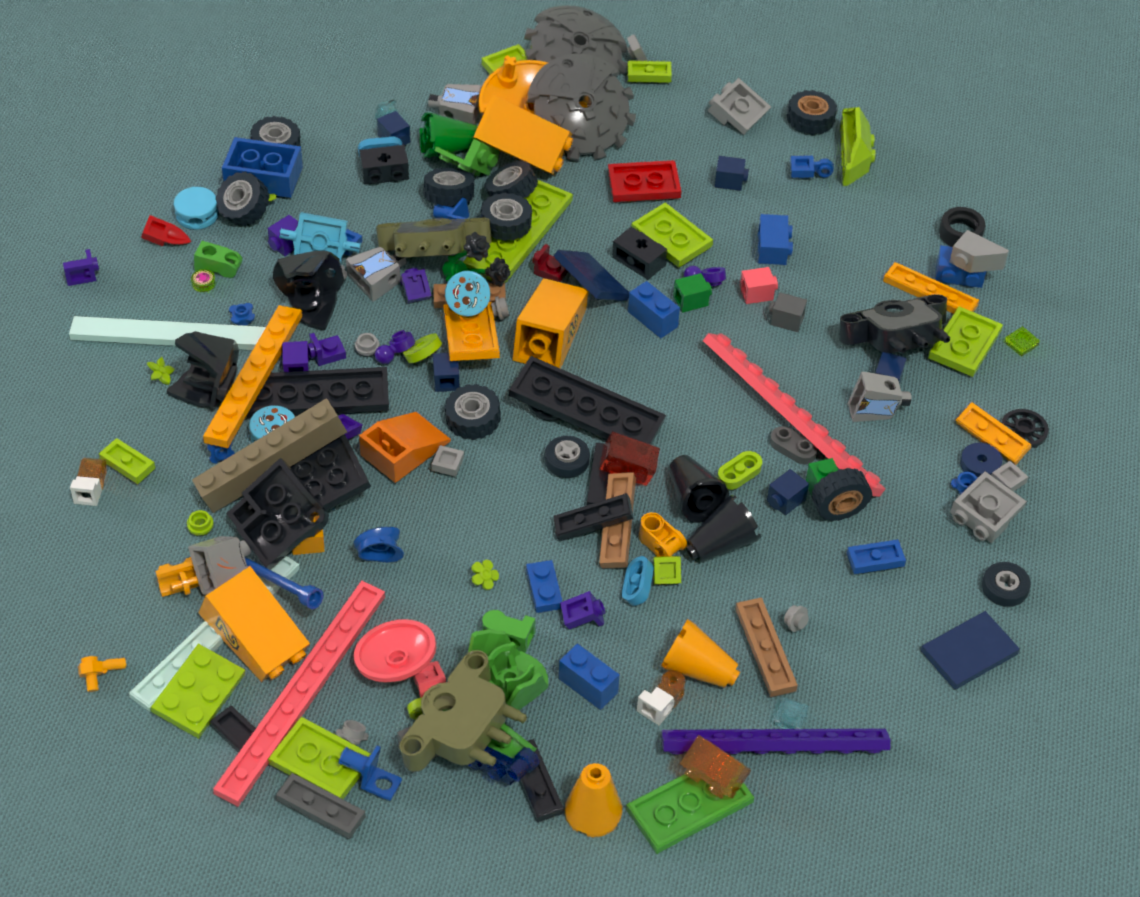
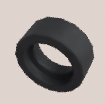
(960, 215)

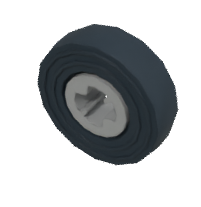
(994, 585)

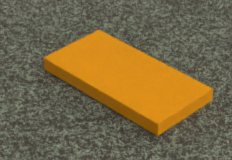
(471, 335)

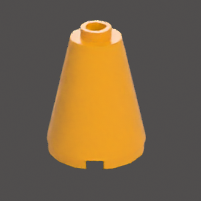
(700, 658)
(594, 802)

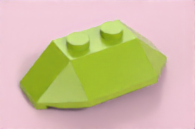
(855, 145)

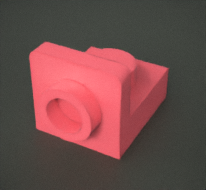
(428, 677)

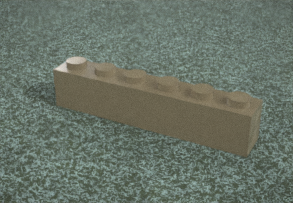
(289, 441)

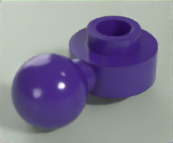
(713, 275)
(400, 342)

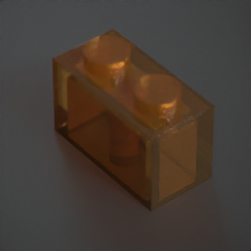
(715, 767)

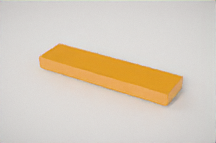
(921, 285)

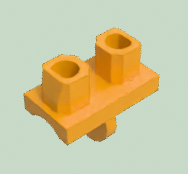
(177, 578)

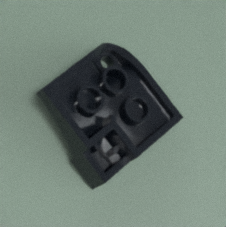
(277, 514)

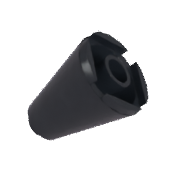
(696, 488)
(723, 531)

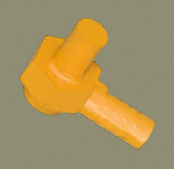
(91, 668)

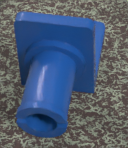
(460, 211)
(370, 772)

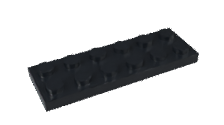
(345, 389)
(584, 402)

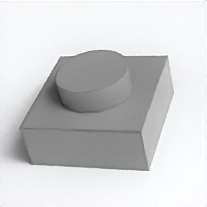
(635, 49)
(447, 460)
(1010, 476)

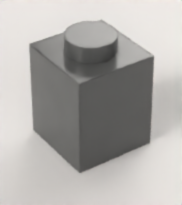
(788, 312)

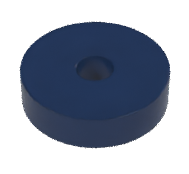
(979, 452)

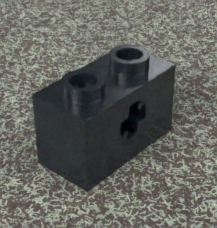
(384, 164)
(639, 253)

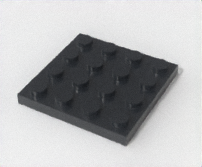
(332, 473)

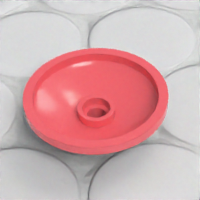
(395, 650)

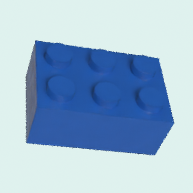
(270, 162)

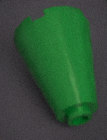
(444, 133)

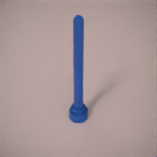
(308, 595)

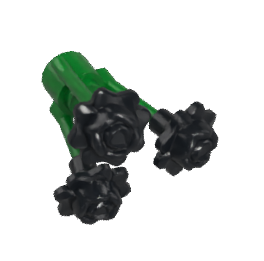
(477, 247)

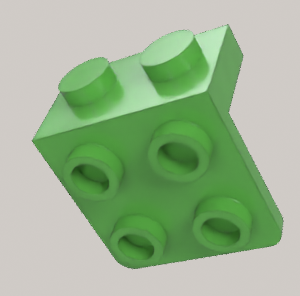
(479, 159)

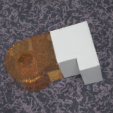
(89, 480)
(663, 699)

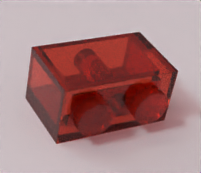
(629, 455)

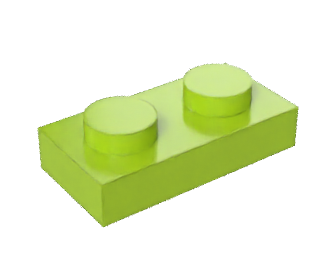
(649, 71)
(127, 461)

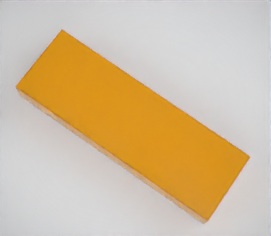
(993, 432)

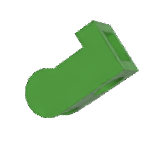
(217, 259)
(518, 631)

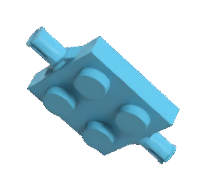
(320, 234)

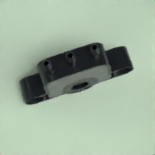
(889, 332)

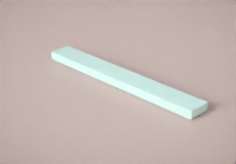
(157, 331)
(155, 682)

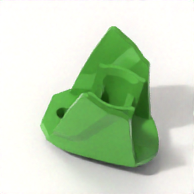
(513, 671)

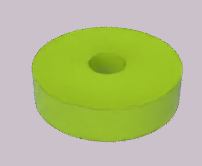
(423, 348)

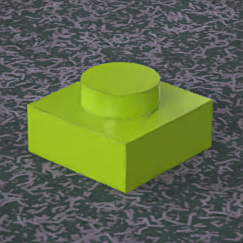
(667, 569)

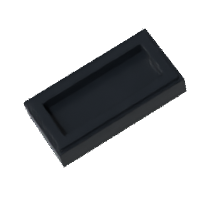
(232, 727)

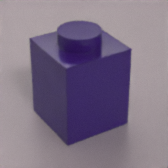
(278, 244)
(295, 356)

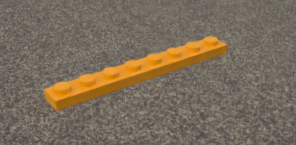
(252, 377)

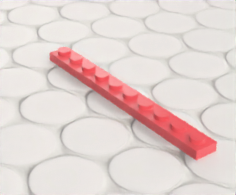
(785, 406)
(298, 693)

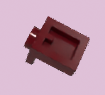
(547, 266)

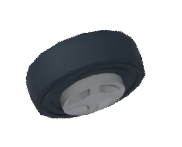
(567, 456)

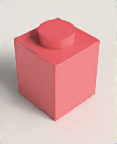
(758, 285)

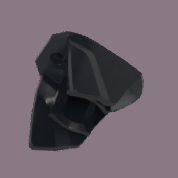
(310, 284)
(211, 369)

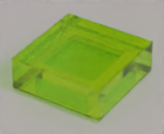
(1021, 341)

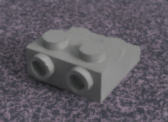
(738, 106)
(987, 507)

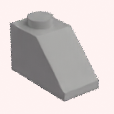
(978, 254)

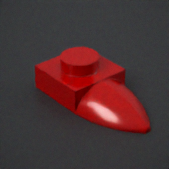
(163, 232)

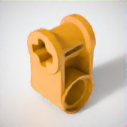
(663, 538)

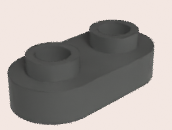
(791, 445)

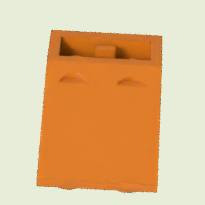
(400, 444)

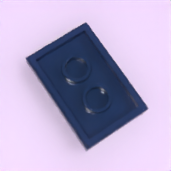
(591, 275)
(970, 650)

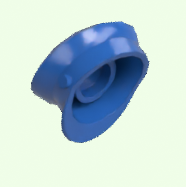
(379, 545)

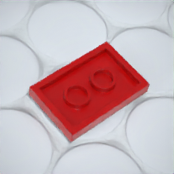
(644, 181)

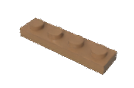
(616, 538)
(766, 647)

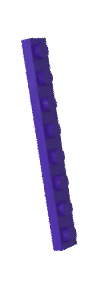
(784, 740)

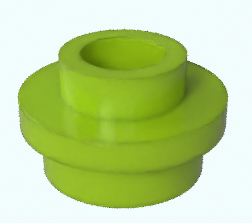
(200, 517)

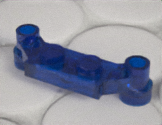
(507, 768)

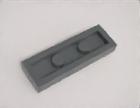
(321, 806)

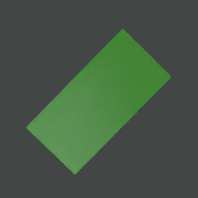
(682, 810)

